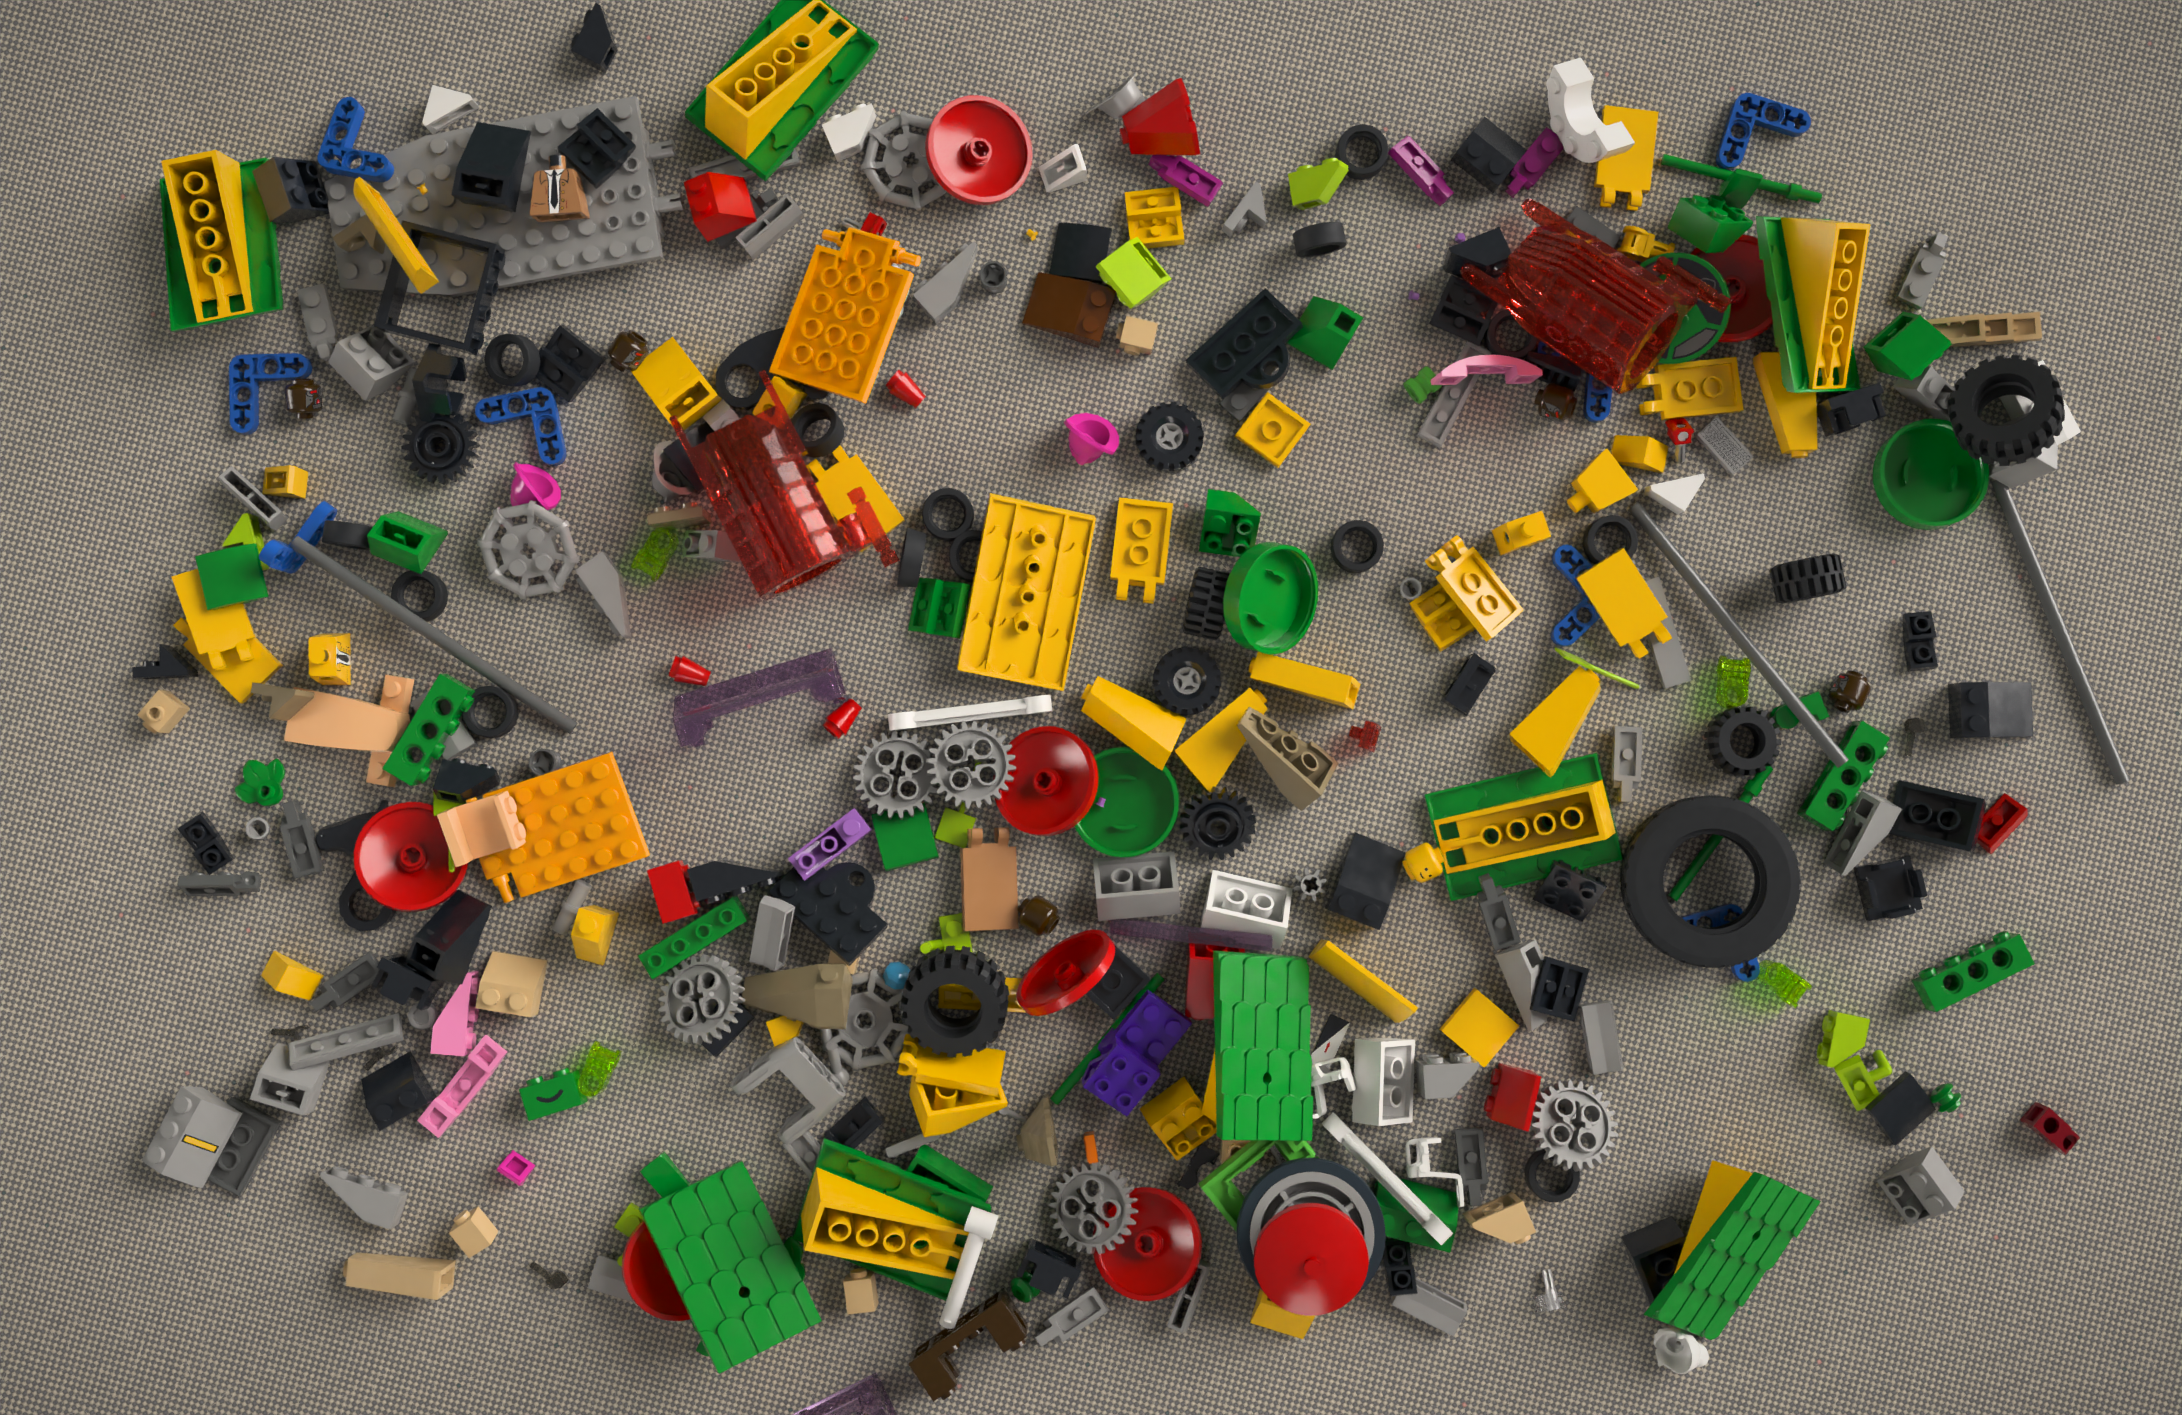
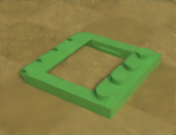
(1219, 1184)

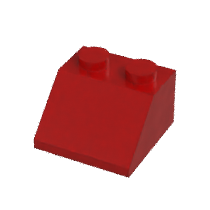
(719, 204)
(673, 891)
(1512, 1096)

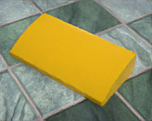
(394, 236)
(1362, 981)

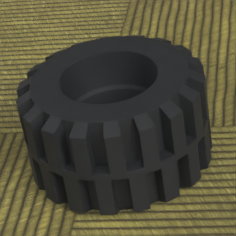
(1808, 578)
(1205, 604)
(1764, 741)

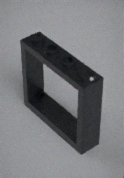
(398, 281)

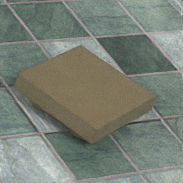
(687, 516)

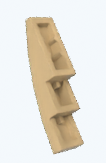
(1990, 329)

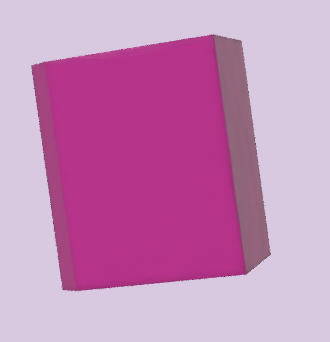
(516, 1168)

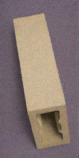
(400, 1274)

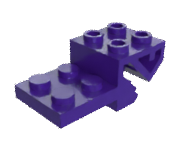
(1134, 1052)

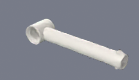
(980, 1227)

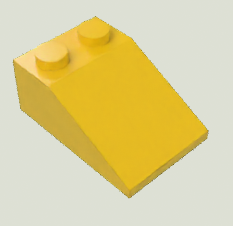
(947, 1109)

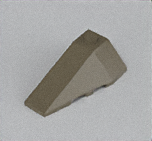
(1295, 767)
(807, 994)
(1039, 1135)

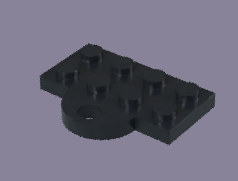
(1247, 347)
(834, 907)

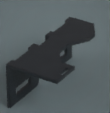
(1201, 1156)

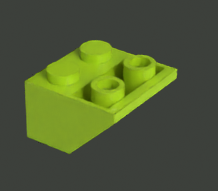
(1133, 273)

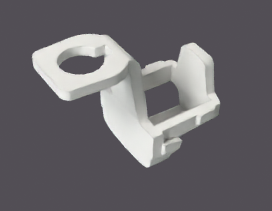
(1321, 1074)
(1422, 1166)

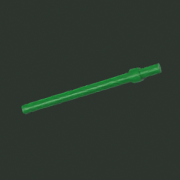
(1791, 191)
(1751, 789)
(1079, 1071)

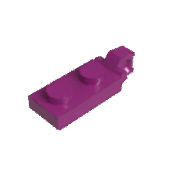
(1535, 161)
(1421, 170)
(1187, 177)

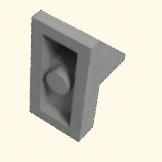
(1250, 206)

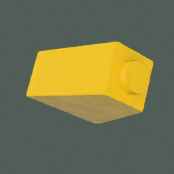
(593, 933)

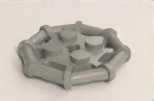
(894, 165)
(520, 563)
(869, 1035)

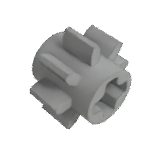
(1316, 881)

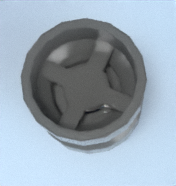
(992, 272)
(540, 764)

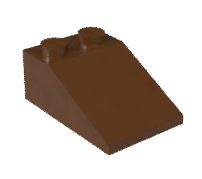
(1070, 308)

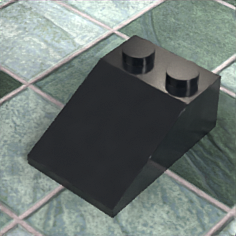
(1990, 709)
(1938, 817)
(1366, 881)
(1655, 1254)

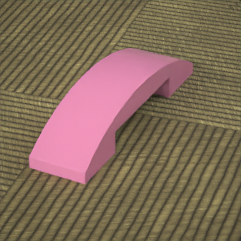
(1515, 370)
(463, 1086)

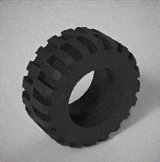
(1999, 379)
(948, 1033)

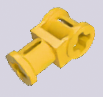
(1640, 244)

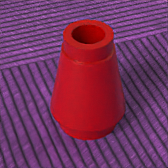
(905, 389)
(688, 672)
(842, 718)

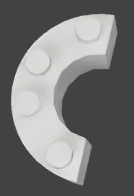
(1575, 118)

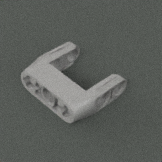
(806, 1074)

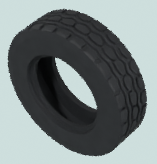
(1774, 881)

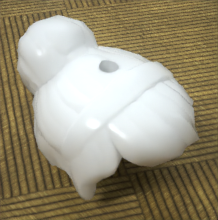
(1679, 1356)

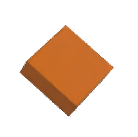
(1090, 1147)

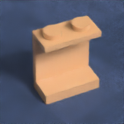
(482, 828)

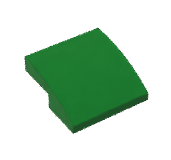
(231, 576)
(939, 607)
(905, 840)

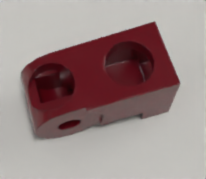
(2050, 1127)

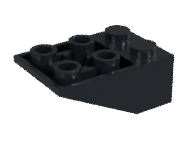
(492, 167)
(723, 876)
(450, 938)

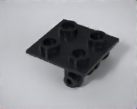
(1570, 891)

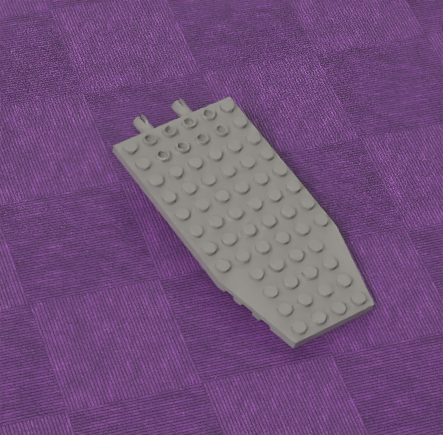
(622, 211)

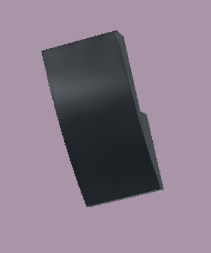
(1918, 641)
(207, 843)
(1399, 1268)

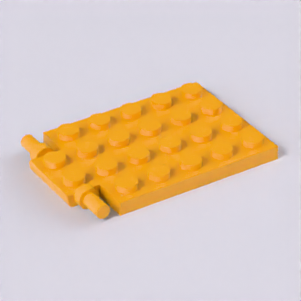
(845, 314)
(574, 827)

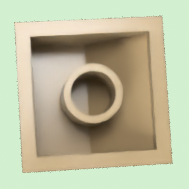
(512, 984)
(1502, 1218)

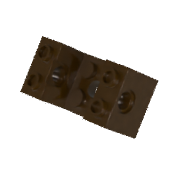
(932, 1359)

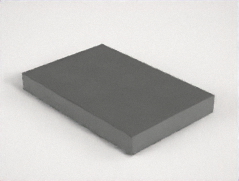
(244, 1148)

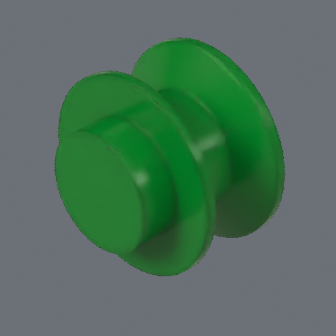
(1946, 1099)
(1021, 1288)

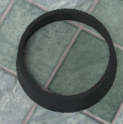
(911, 558)

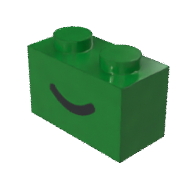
(552, 1095)

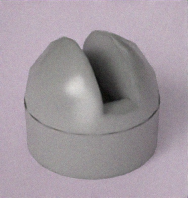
(1406, 592)
(251, 831)

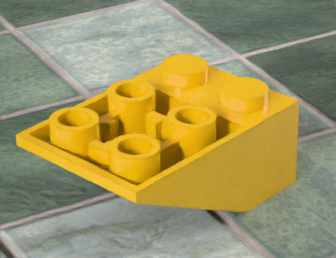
(676, 384)

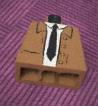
(558, 193)

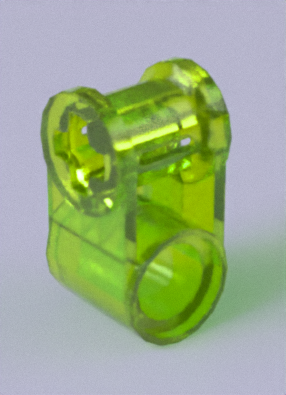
(655, 555)
(1734, 679)
(1786, 984)
(598, 1067)

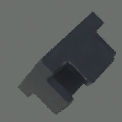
(431, 383)
(1851, 409)
(1890, 888)
(404, 981)
(1118, 985)
(1050, 1268)

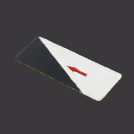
(1330, 1039)

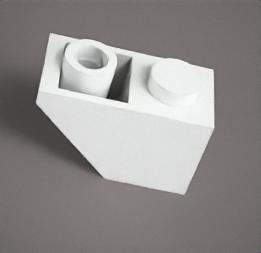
(849, 132)

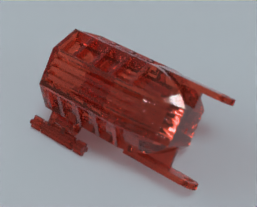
(1593, 299)
(774, 504)

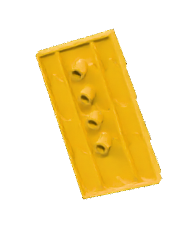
(1019, 615)

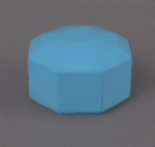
(896, 975)

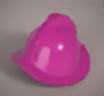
(1090, 437)
(534, 485)

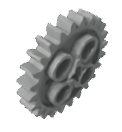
(873, 771)
(976, 789)
(701, 999)
(1596, 1132)
(1076, 1225)

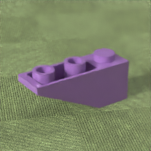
(830, 844)

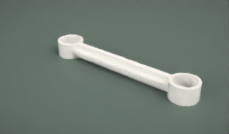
(972, 712)
(1387, 1178)

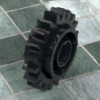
(449, 461)
(1217, 807)

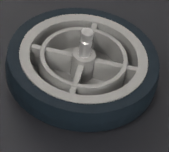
(1310, 1182)

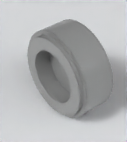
(422, 1019)

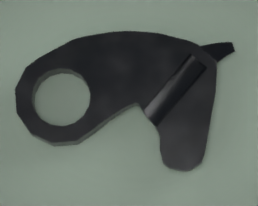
(758, 355)
(342, 837)

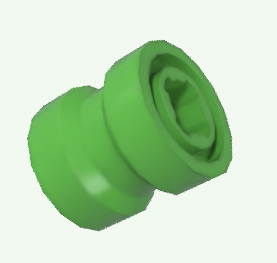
(1421, 386)

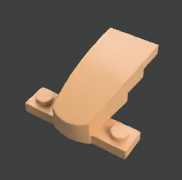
(356, 724)

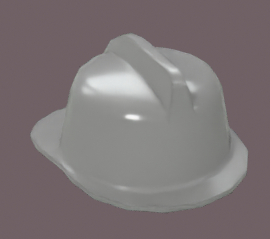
(1121, 100)
(666, 477)

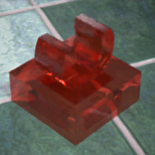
(1368, 735)

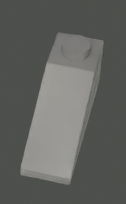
(1863, 829)

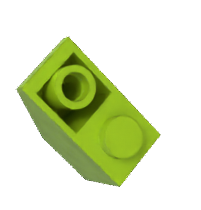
(1316, 184)
(1842, 1037)

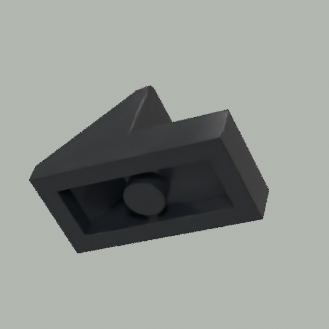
(170, 666)

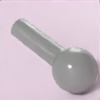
(835, 1064)

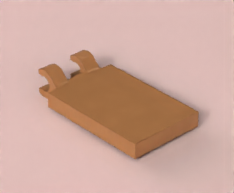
(989, 882)

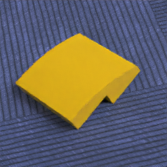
(1155, 217)
(1441, 617)
(1479, 1027)

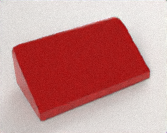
(2000, 822)

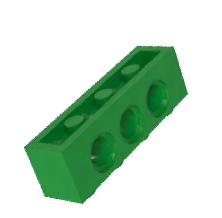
(401, 761)
(1815, 805)
(694, 937)
(2013, 959)

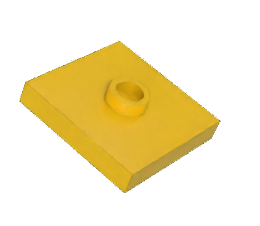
(1272, 430)

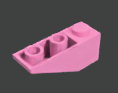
(454, 1026)

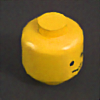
(1423, 862)

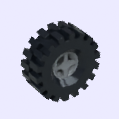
(1162, 425)
(1196, 671)

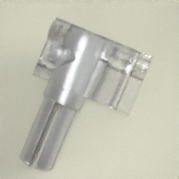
(1551, 1299)

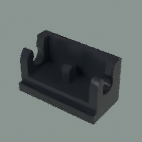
(1468, 684)
(856, 1124)

